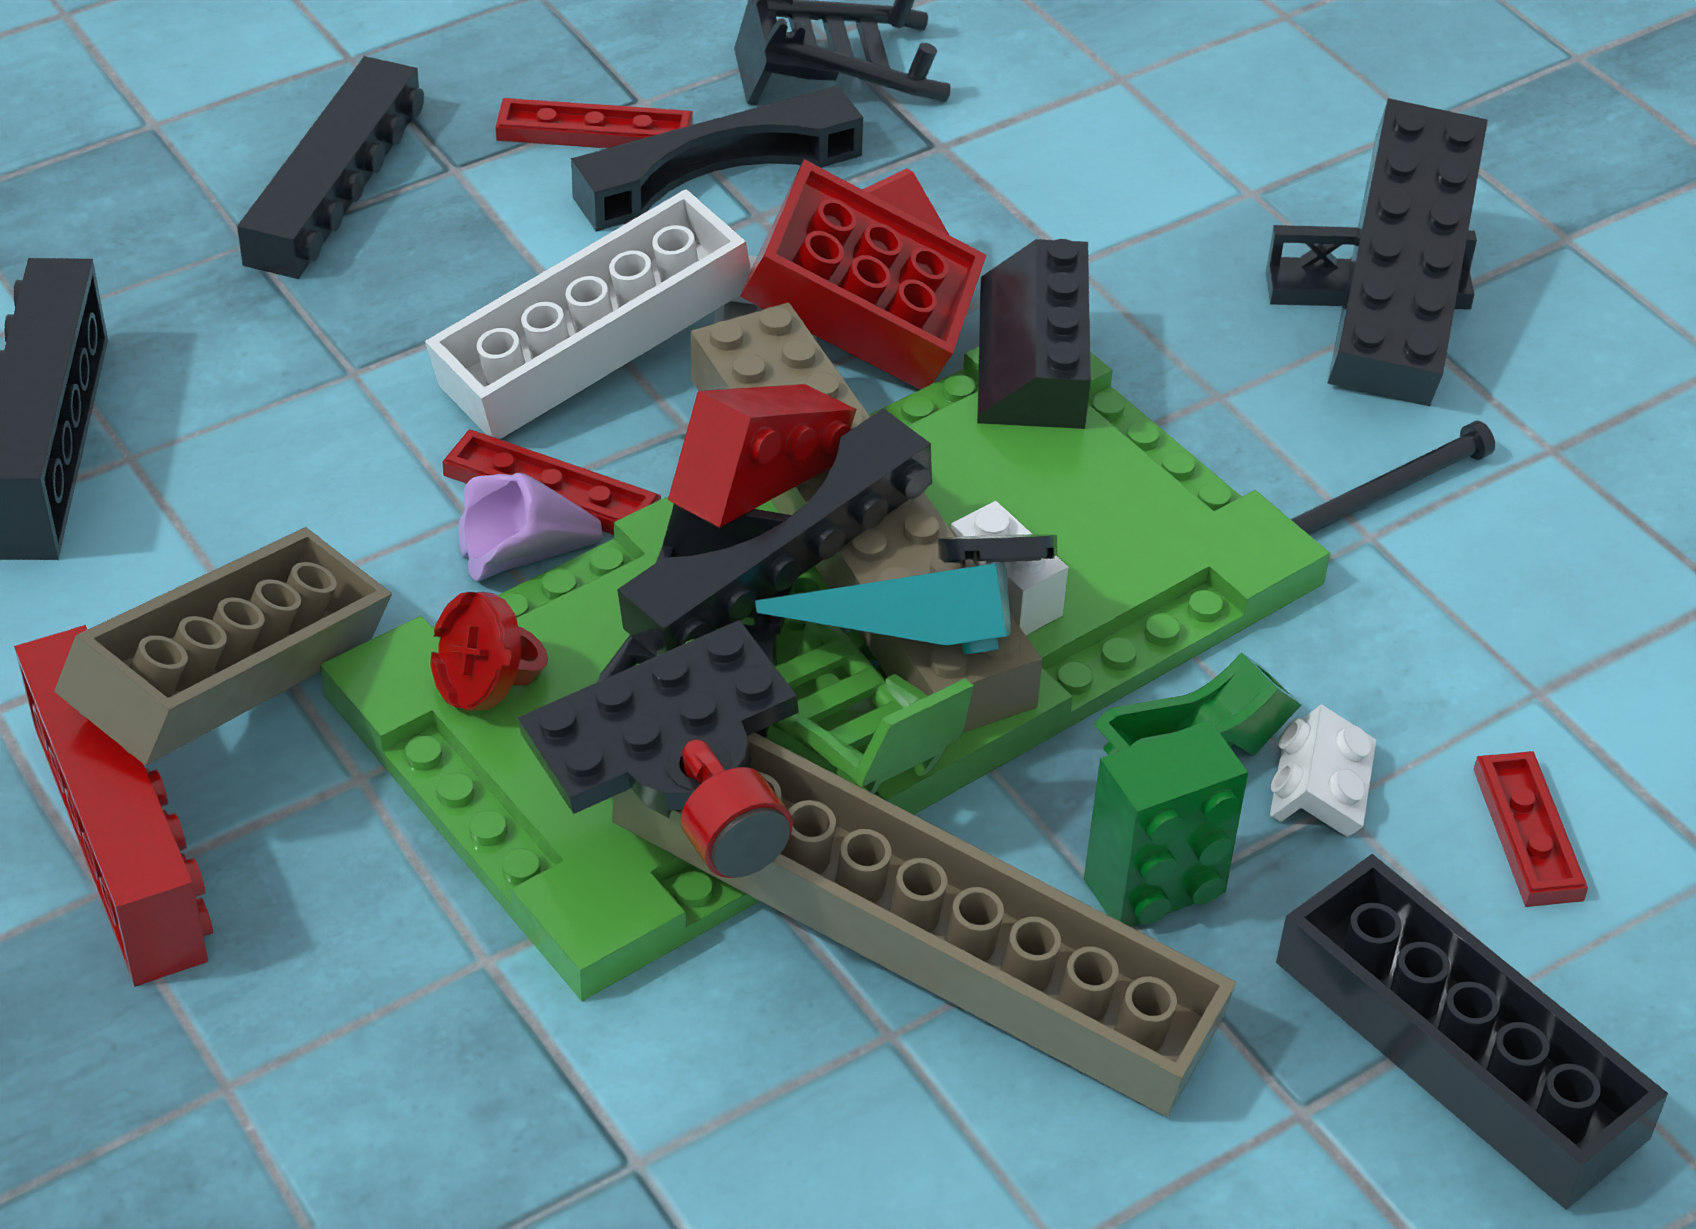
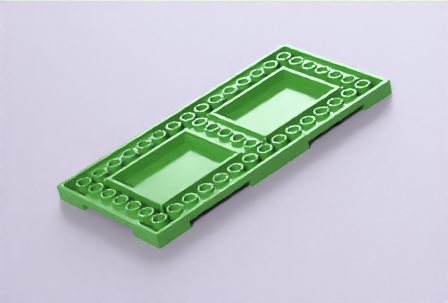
(1155, 576)

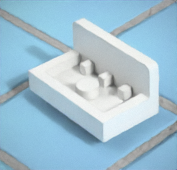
(1324, 770)

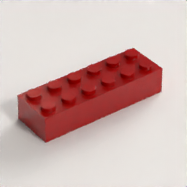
(119, 826)

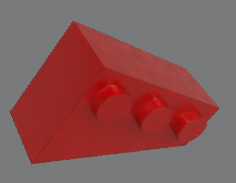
(754, 447)

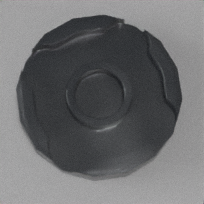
(997, 548)

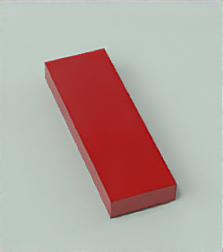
(1530, 829)

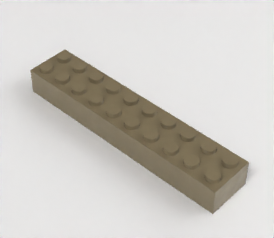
(779, 350)
(973, 930)

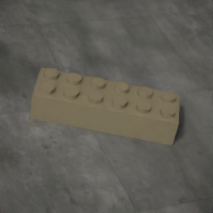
(220, 644)

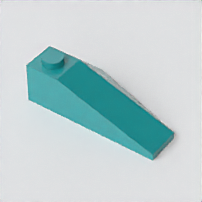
(935, 607)

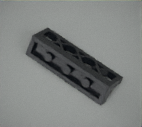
(1321, 277)

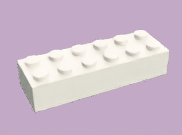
(589, 314)

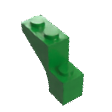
(1240, 702)

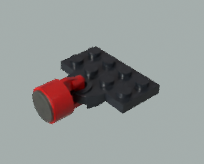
(680, 743)

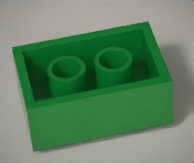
(1164, 824)

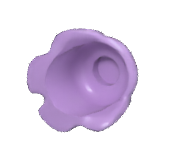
(518, 523)

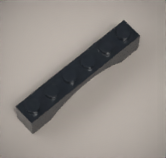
(631, 177)
(690, 596)

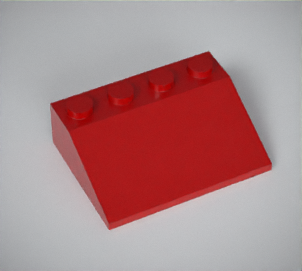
(866, 276)

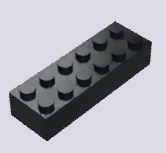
(1408, 253)
(46, 401)
(1470, 1030)

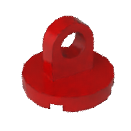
(482, 652)

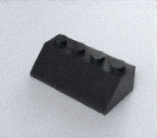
(1036, 337)

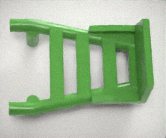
(903, 729)

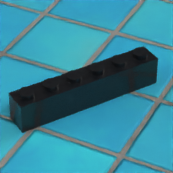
(330, 168)

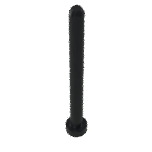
(1474, 441)

